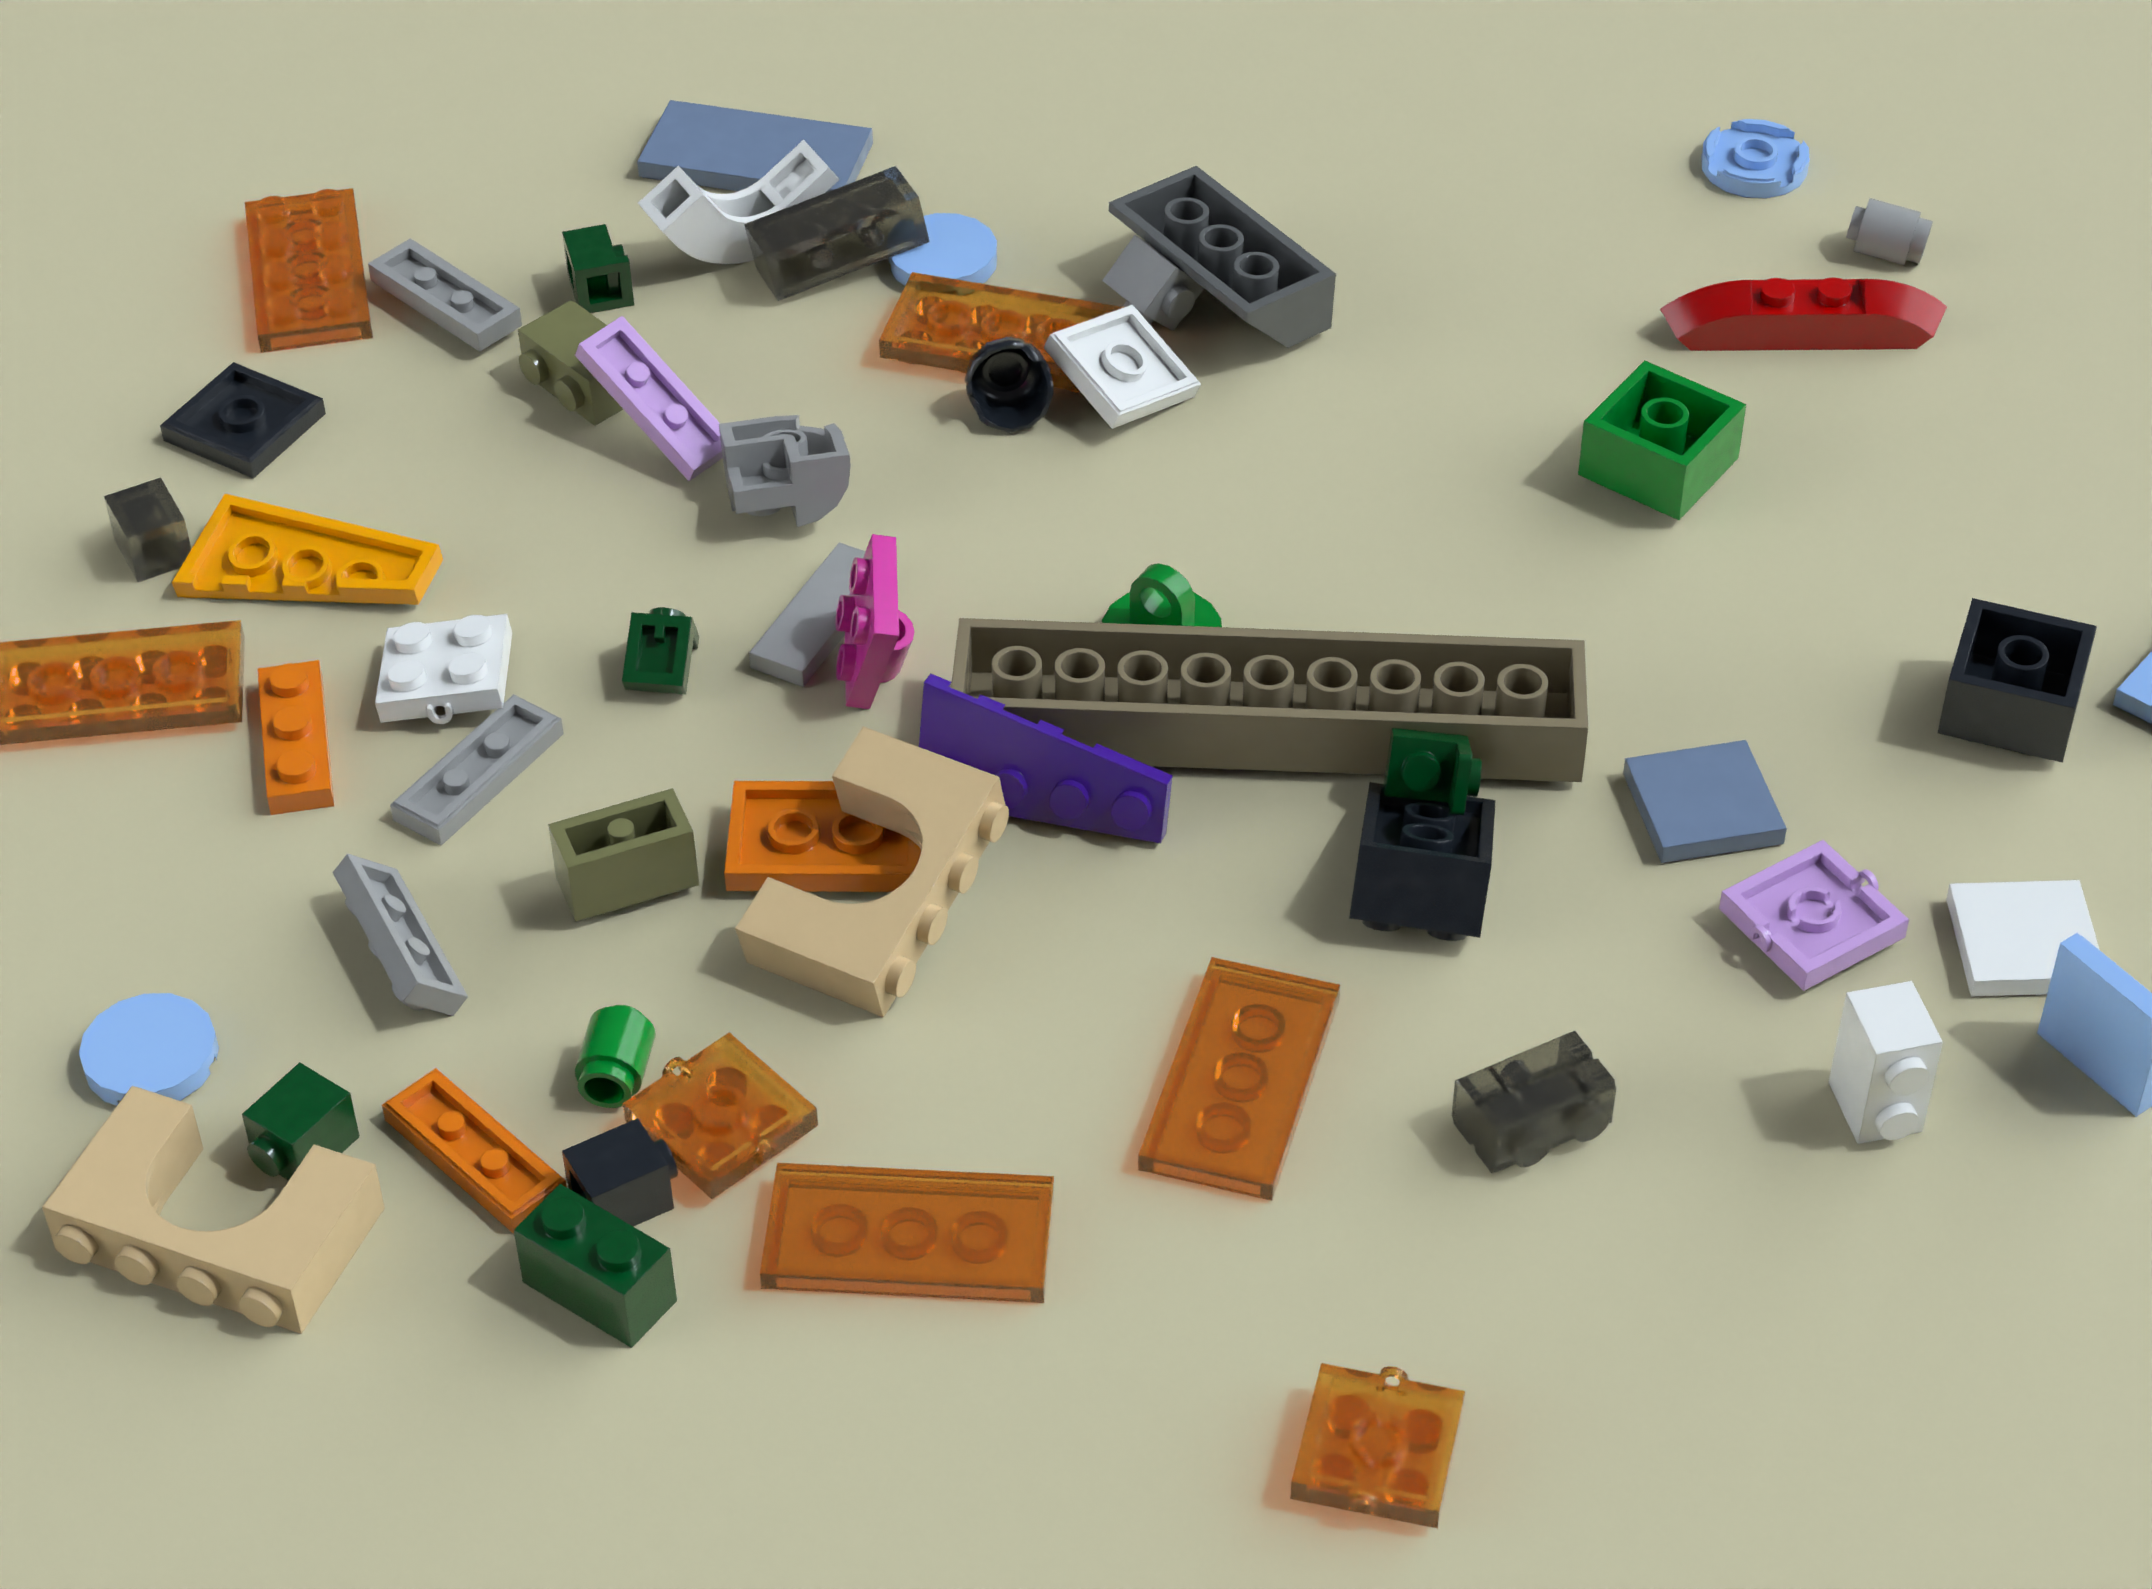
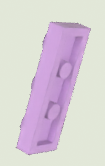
(653, 397)

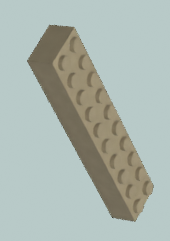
(1284, 693)

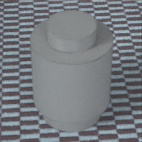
(1889, 232)

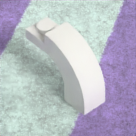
(713, 224)

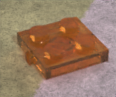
(722, 1114)
(1378, 1445)

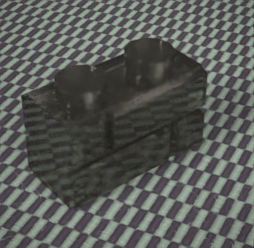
(1534, 1103)

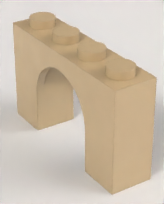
(872, 947)
(266, 1268)

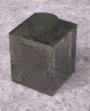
(148, 529)

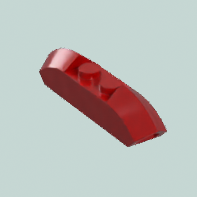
(1804, 315)

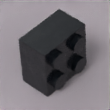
(2016, 680)

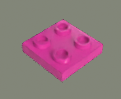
(873, 626)

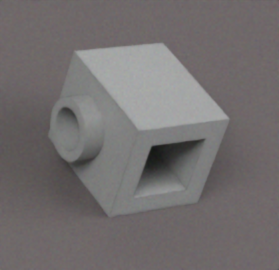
(1152, 284)

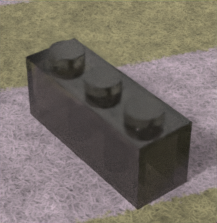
(837, 233)

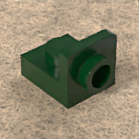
(659, 651)
(1432, 768)

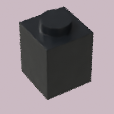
(623, 1172)

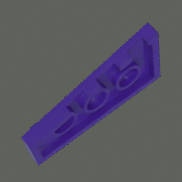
(1043, 771)

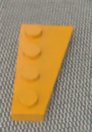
(297, 556)

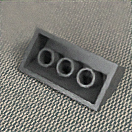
(1233, 254)

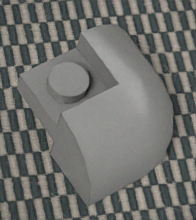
(784, 465)

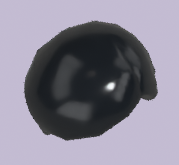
(1009, 384)

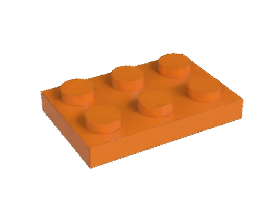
(809, 843)

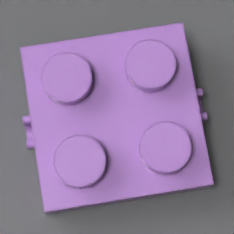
(1814, 914)

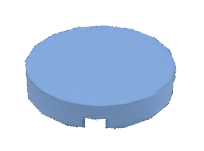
(1755, 159)
(957, 250)
(149, 1044)

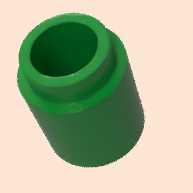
(614, 1055)

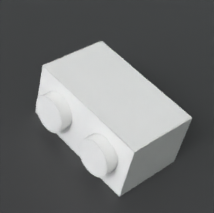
(1885, 1062)

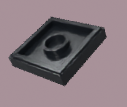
(243, 420)

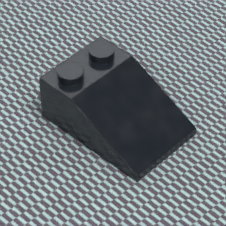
(1423, 865)

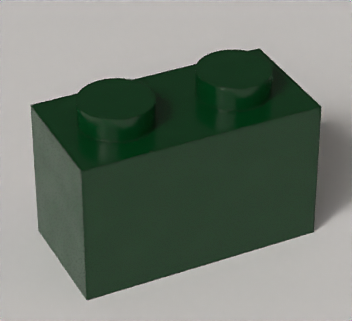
(595, 1265)

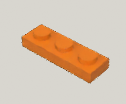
(295, 737)

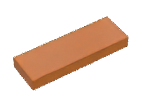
(471, 1148)

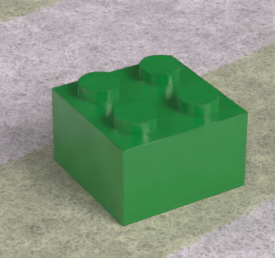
(1661, 439)

